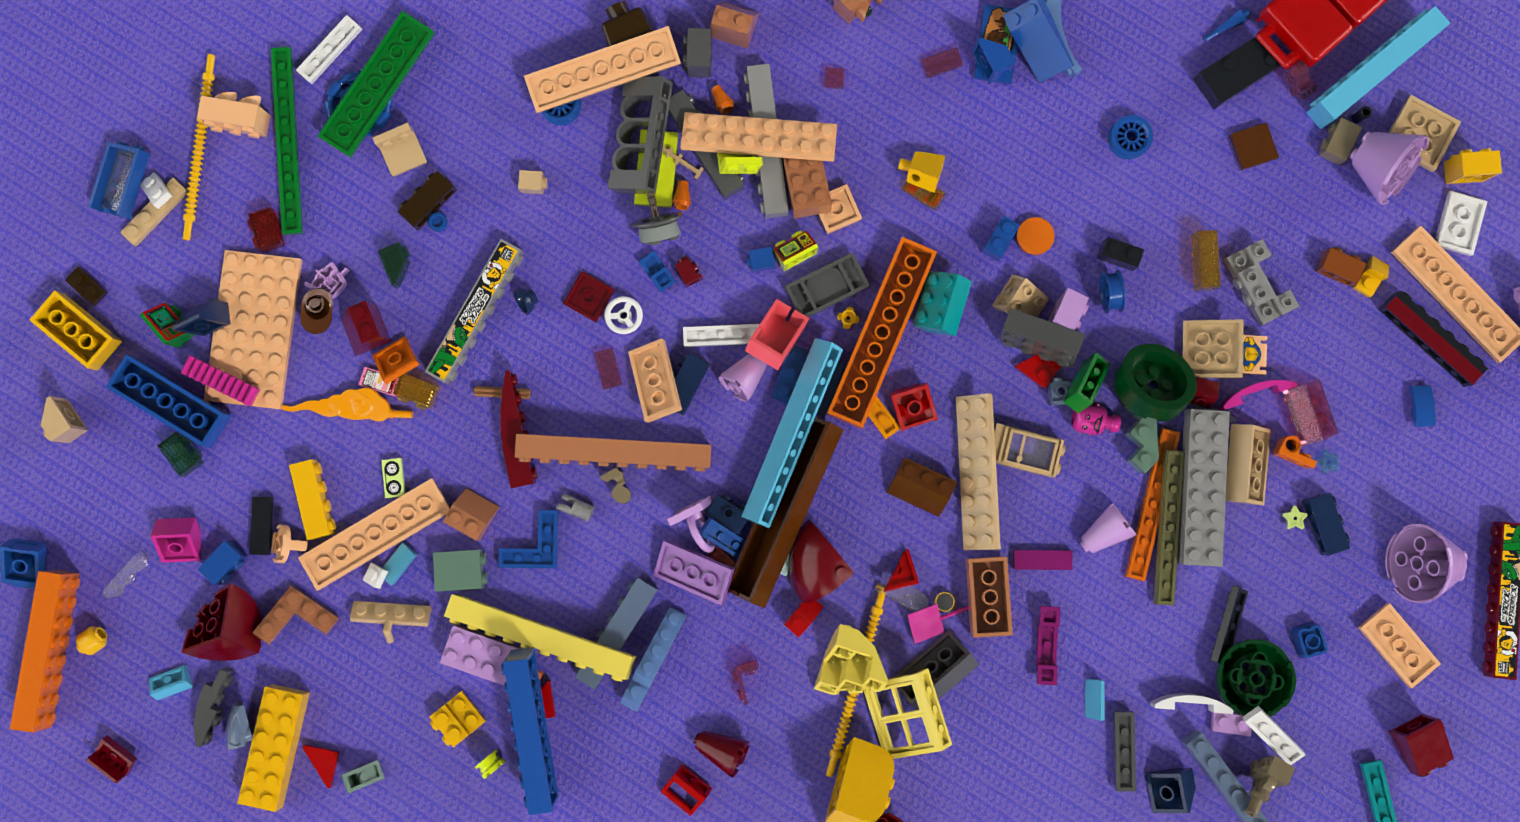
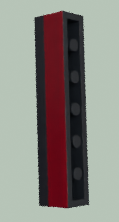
(1433, 339)

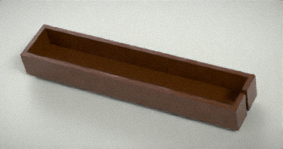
(768, 548)

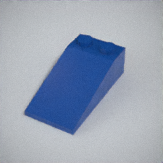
(1038, 39)

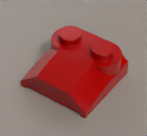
(913, 405)

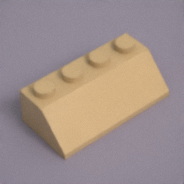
(1247, 464)

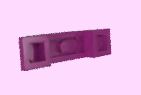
(1047, 645)

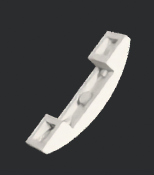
(1168, 702)

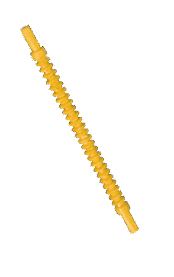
(189, 217)
(836, 753)

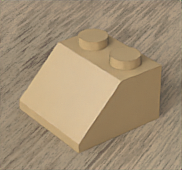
(61, 421)

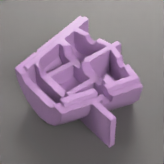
(330, 280)

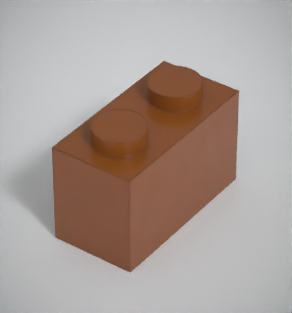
(1341, 266)

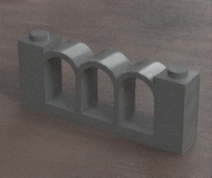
(635, 92)

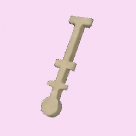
(678, 160)

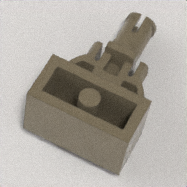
(1266, 775)

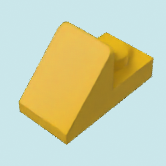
(1372, 275)

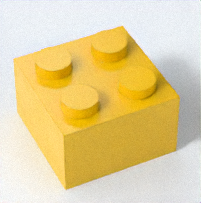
(1472, 166)

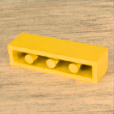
(312, 499)

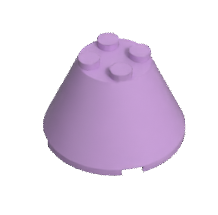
(1388, 161)
(1423, 563)

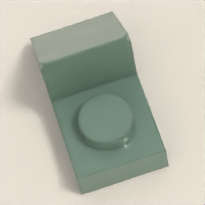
(362, 776)

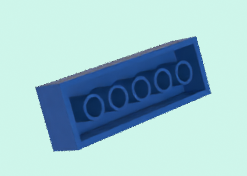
(168, 401)

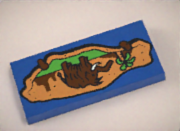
(996, 30)

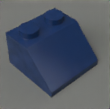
(204, 318)

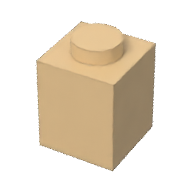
(532, 182)

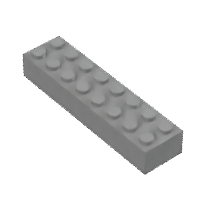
(1203, 487)

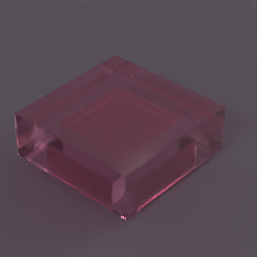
(834, 78)

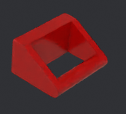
(690, 783)

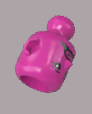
(1094, 420)

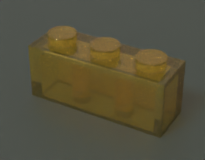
(1206, 260)

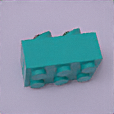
(942, 303)

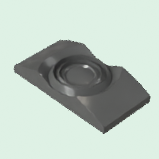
(827, 286)

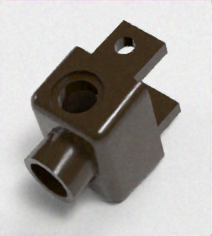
(624, 23)

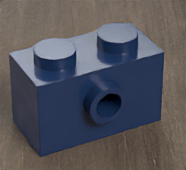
(727, 514)

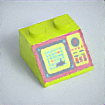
(795, 250)

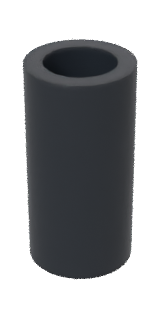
(1361, 114)

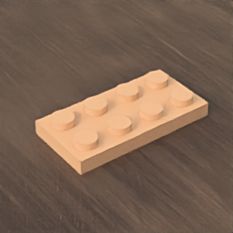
(654, 380)
(1399, 645)

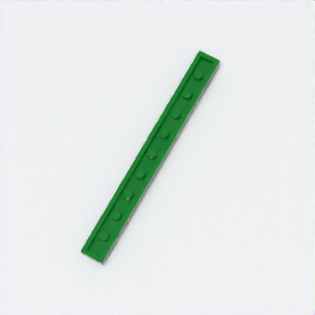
(286, 141)

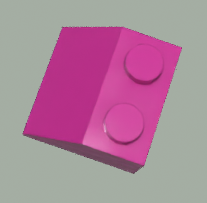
(177, 539)

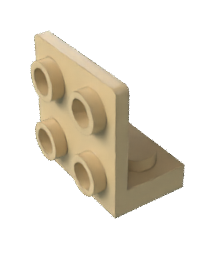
(400, 149)
(1021, 296)

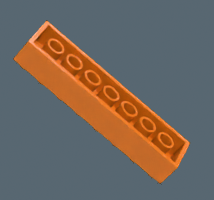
(45, 650)

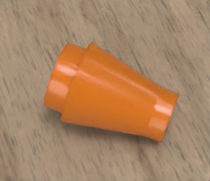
(722, 101)
(682, 196)

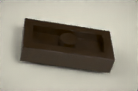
(86, 286)

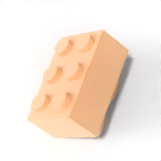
(233, 116)

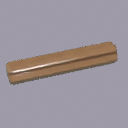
(484, 391)

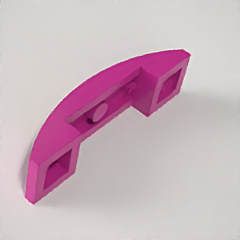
(1276, 386)

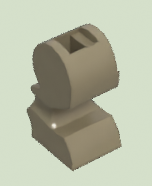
(619, 493)

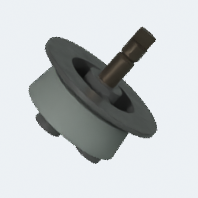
(658, 226)

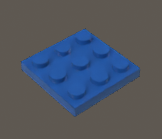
(790, 373)

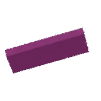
(1042, 560)

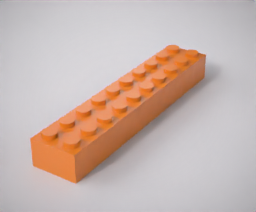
(881, 333)

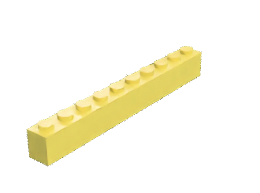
(540, 636)

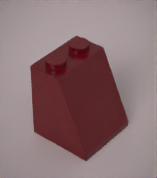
(365, 327)
(1423, 744)

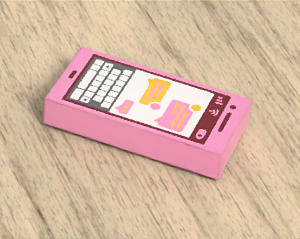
(372, 379)

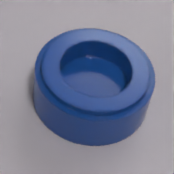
(438, 222)

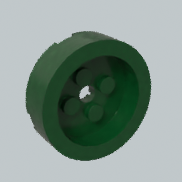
(1160, 366)

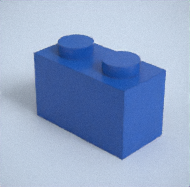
(1000, 238)
(223, 563)

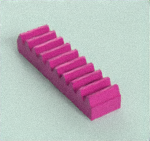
(220, 380)

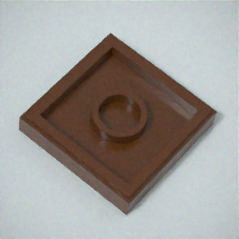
(1254, 146)

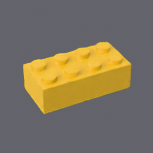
(75, 330)

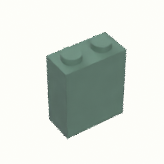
(459, 570)

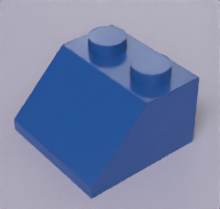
(993, 59)

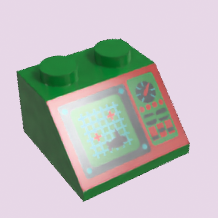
(161, 320)

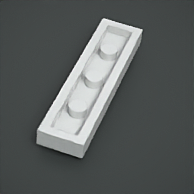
(329, 49)
(718, 335)
(1273, 735)

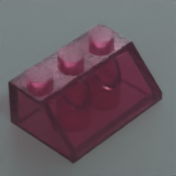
(1310, 412)

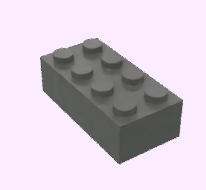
(1041, 338)

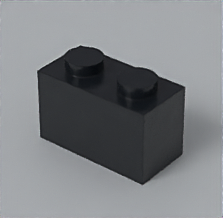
(1120, 254)

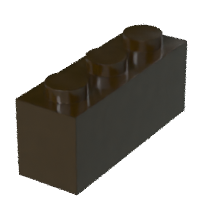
(426, 200)

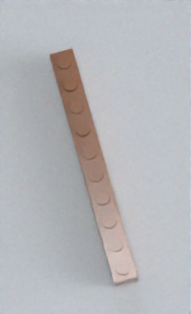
(612, 451)

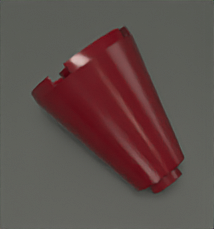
(722, 750)

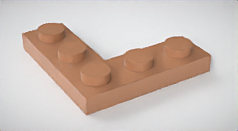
(289, 604)

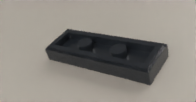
(261, 525)

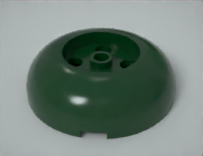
(1278, 681)

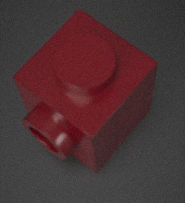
(1206, 392)

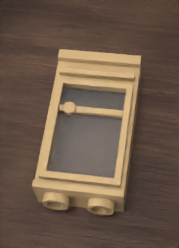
(1028, 451)

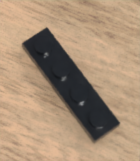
(1230, 622)

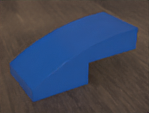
(657, 271)
(1423, 406)

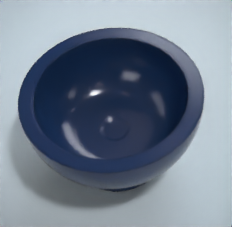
(525, 299)

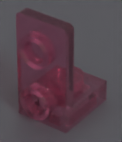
(748, 669)

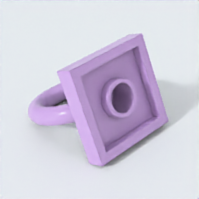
(691, 514)

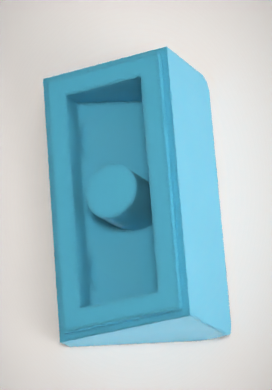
(399, 563)
(170, 683)
(1094, 699)

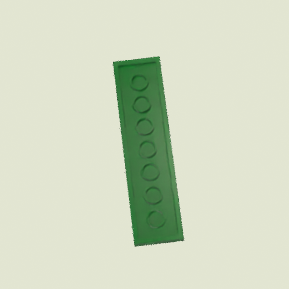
(376, 84)

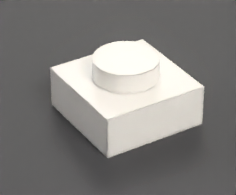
(375, 575)

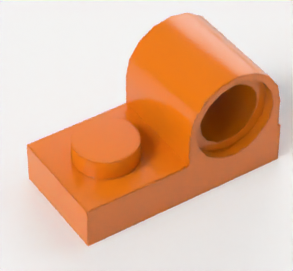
(1292, 455)

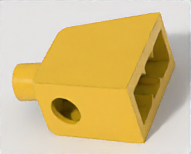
(923, 169)

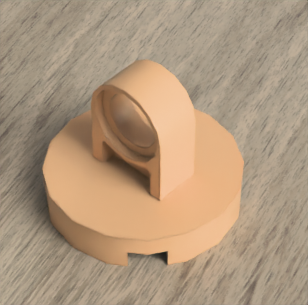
(283, 544)

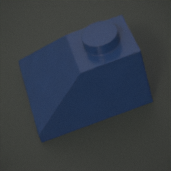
(1171, 790)

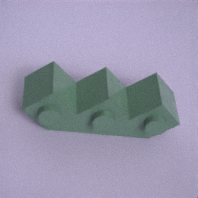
(1144, 435)

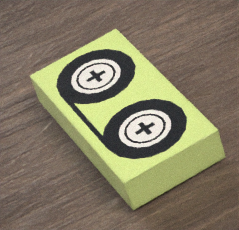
(393, 477)

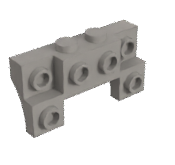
(1255, 286)

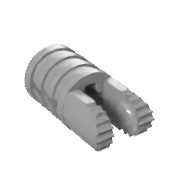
(579, 508)

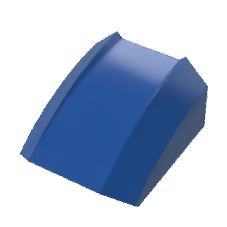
(21, 562)

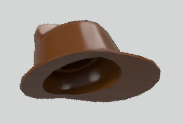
(316, 311)

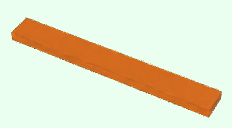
(1150, 510)

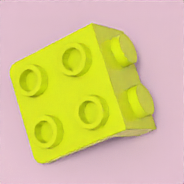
(738, 163)

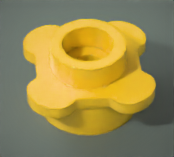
(843, 317)

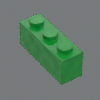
(1087, 382)

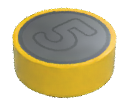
(945, 601)

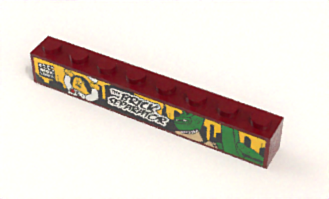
(1503, 603)

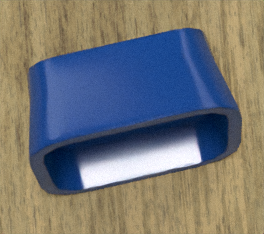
(1308, 640)

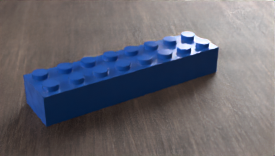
(530, 730)

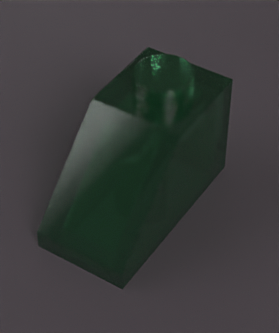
(395, 262)

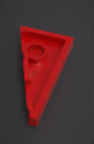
(1038, 370)

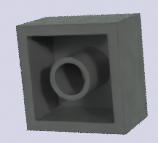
(699, 52)

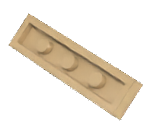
(151, 216)

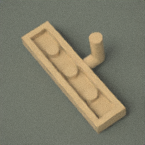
(390, 614)

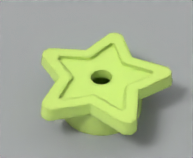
(1295, 513)

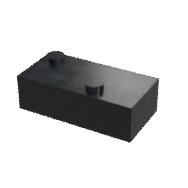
(1235, 72)

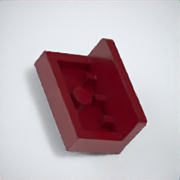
(112, 759)

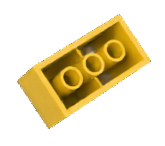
(861, 783)

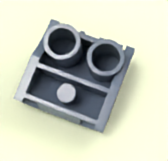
(237, 727)

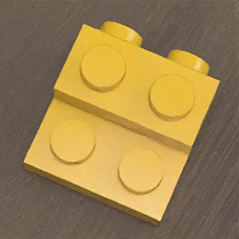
(457, 719)

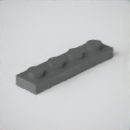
(1124, 750)

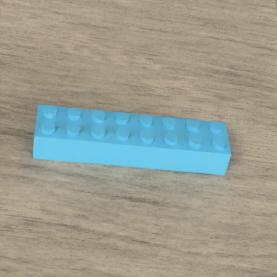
(1377, 66)

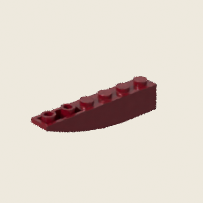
(512, 423)

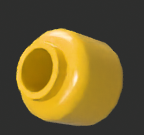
(91, 640)

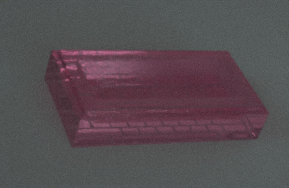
(942, 62)
(608, 368)

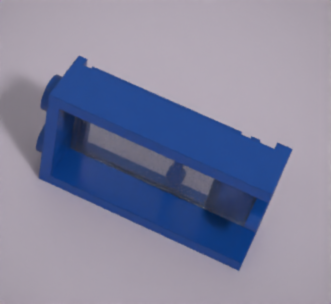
(119, 179)

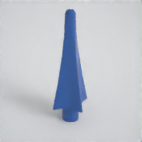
(1236, 19)

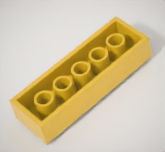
(273, 747)

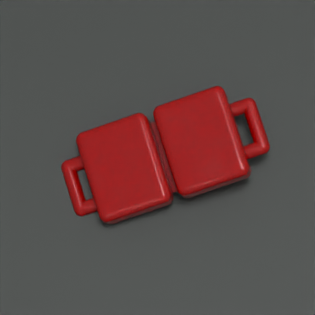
(1310, 26)

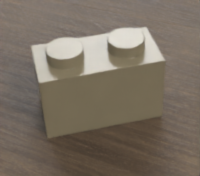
(1339, 141)

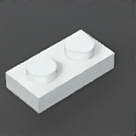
(155, 190)

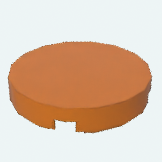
(1035, 236)

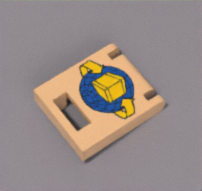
(1254, 355)

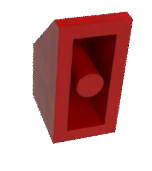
(803, 617)

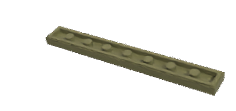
(1169, 527)

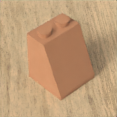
(733, 24)

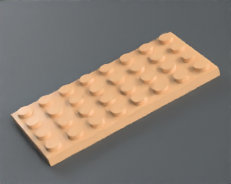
(262, 316)

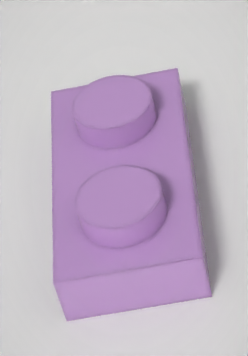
(1230, 724)

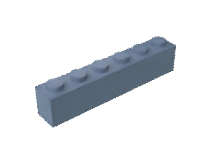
(620, 624)
(1220, 775)

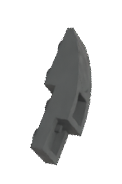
(207, 712)

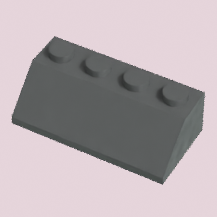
(947, 664)

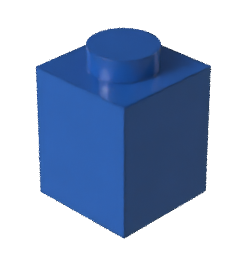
(761, 259)

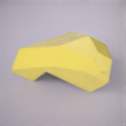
(850, 664)

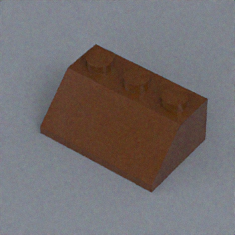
(921, 487)

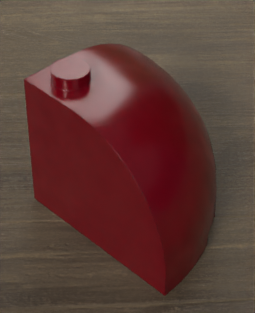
(815, 565)
(225, 627)

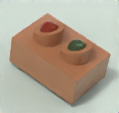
(854, 8)

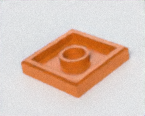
(395, 360)

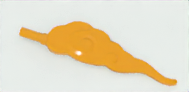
(354, 405)

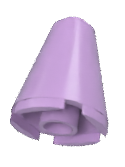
(743, 377)
(1107, 531)

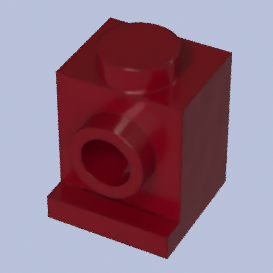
(688, 271)

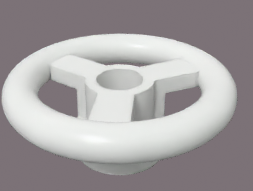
(629, 302)

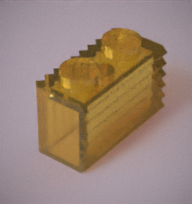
(417, 391)

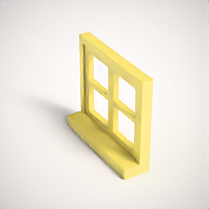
(928, 709)

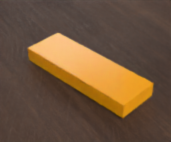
(883, 419)

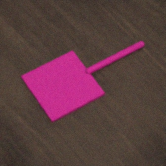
(928, 622)

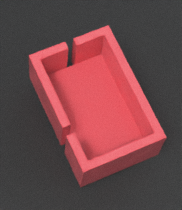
(775, 335)

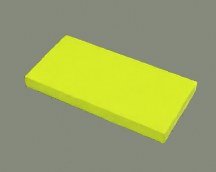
(666, 175)

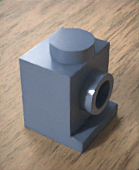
(1055, 398)

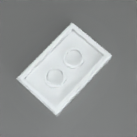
(1460, 223)

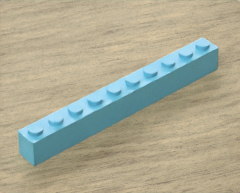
(792, 432)

